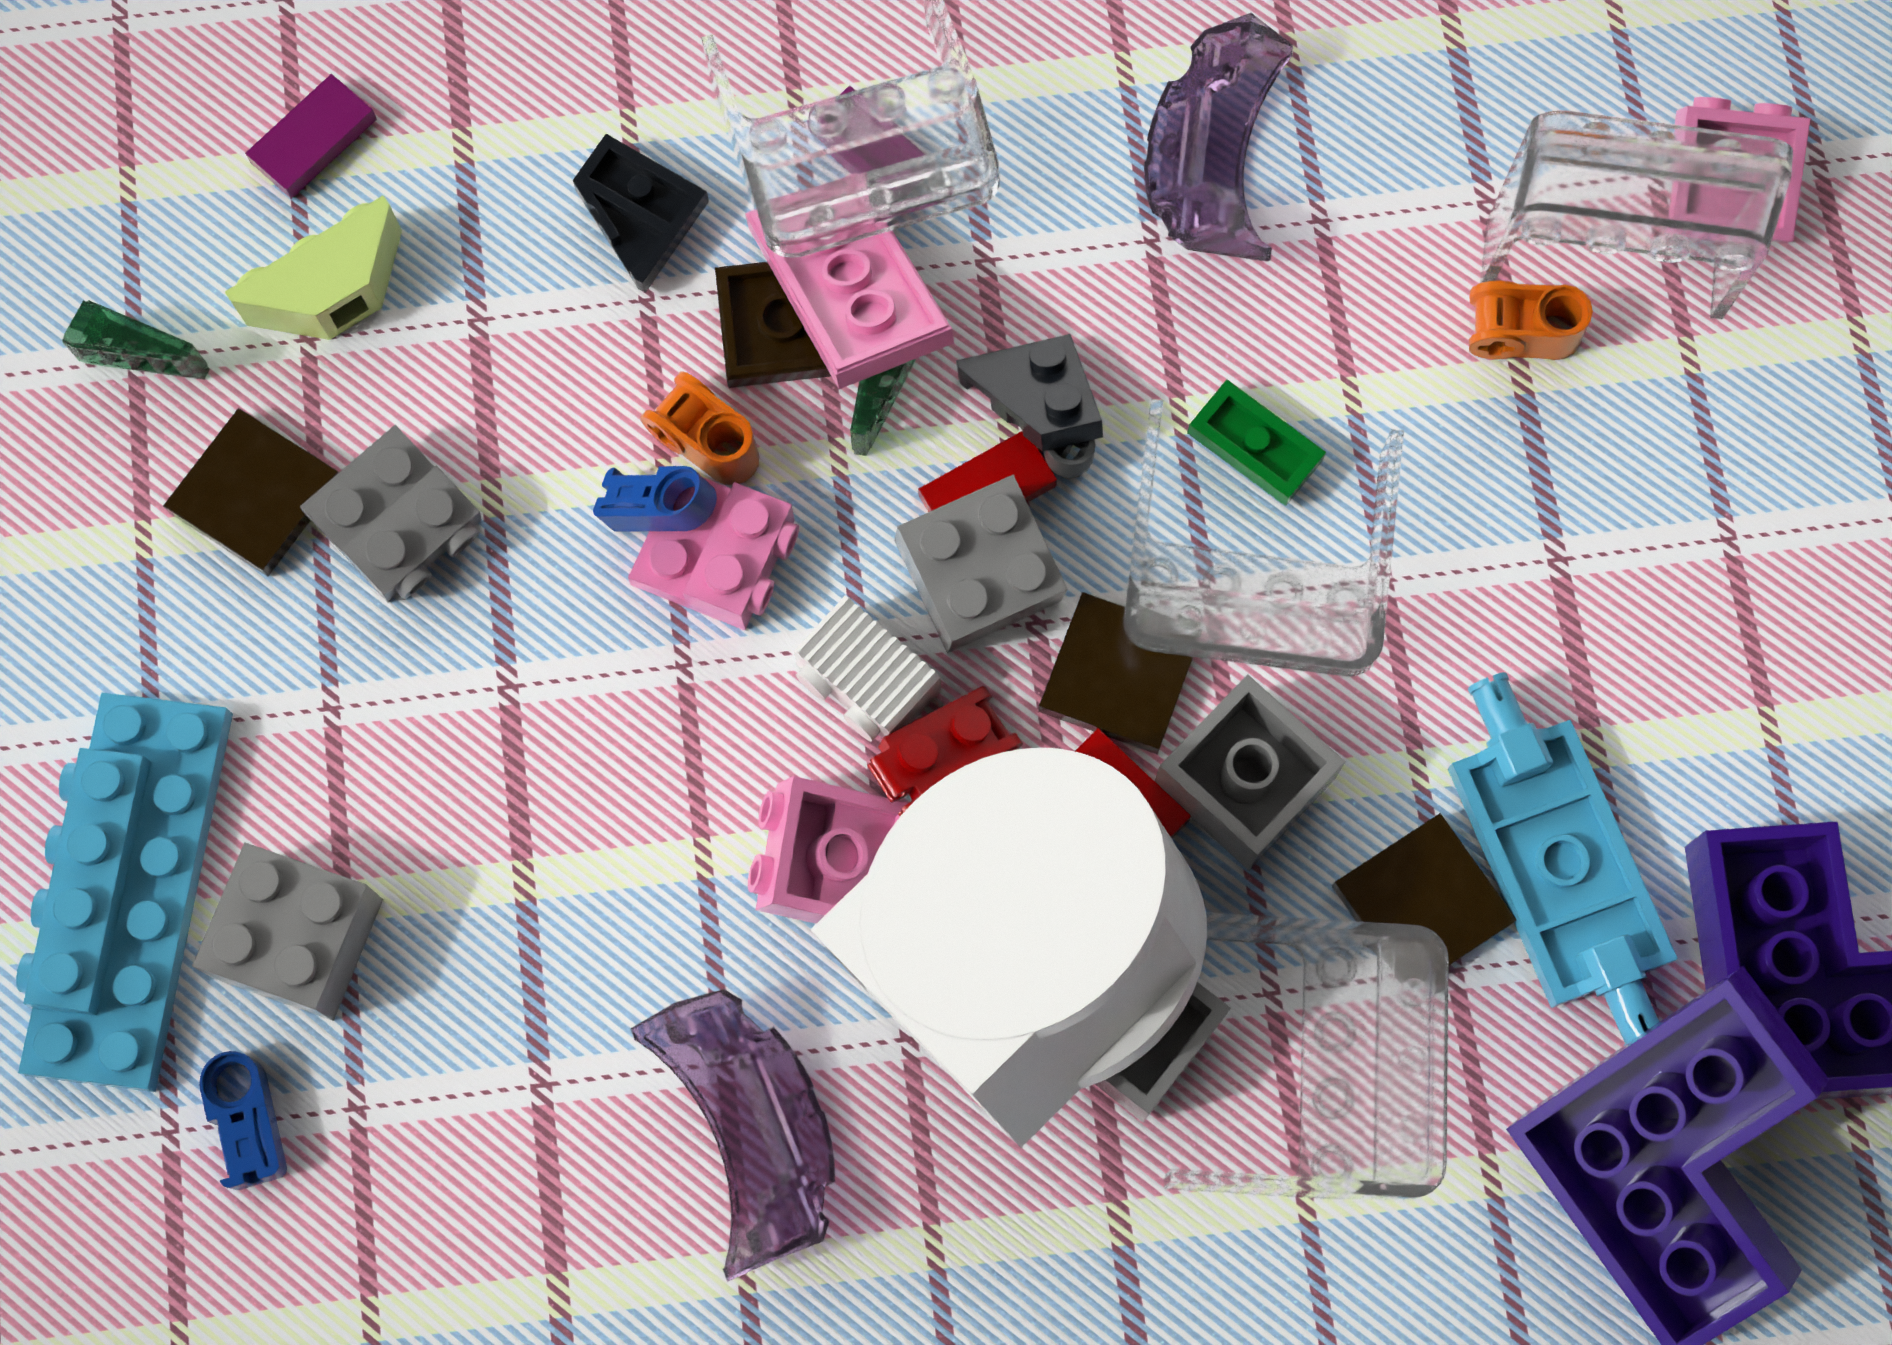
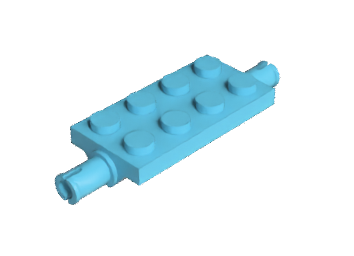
(1561, 861)

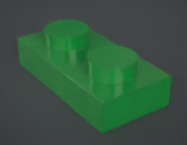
(1256, 442)

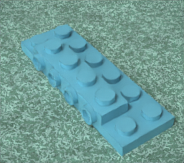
(121, 892)

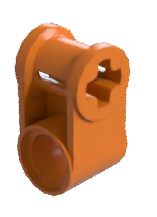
(1514, 321)
(696, 423)

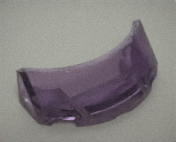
(1204, 135)
(761, 1118)

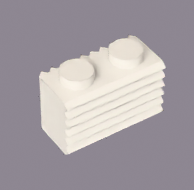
(865, 671)

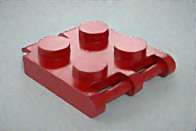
(939, 745)

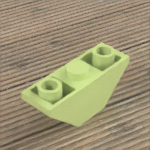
(325, 278)

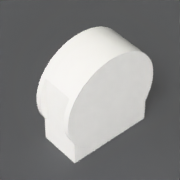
(1026, 929)

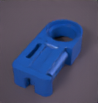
(648, 501)
(245, 1126)

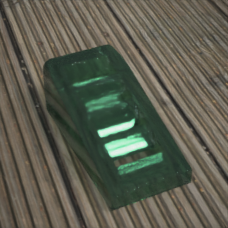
(120, 342)
(873, 404)

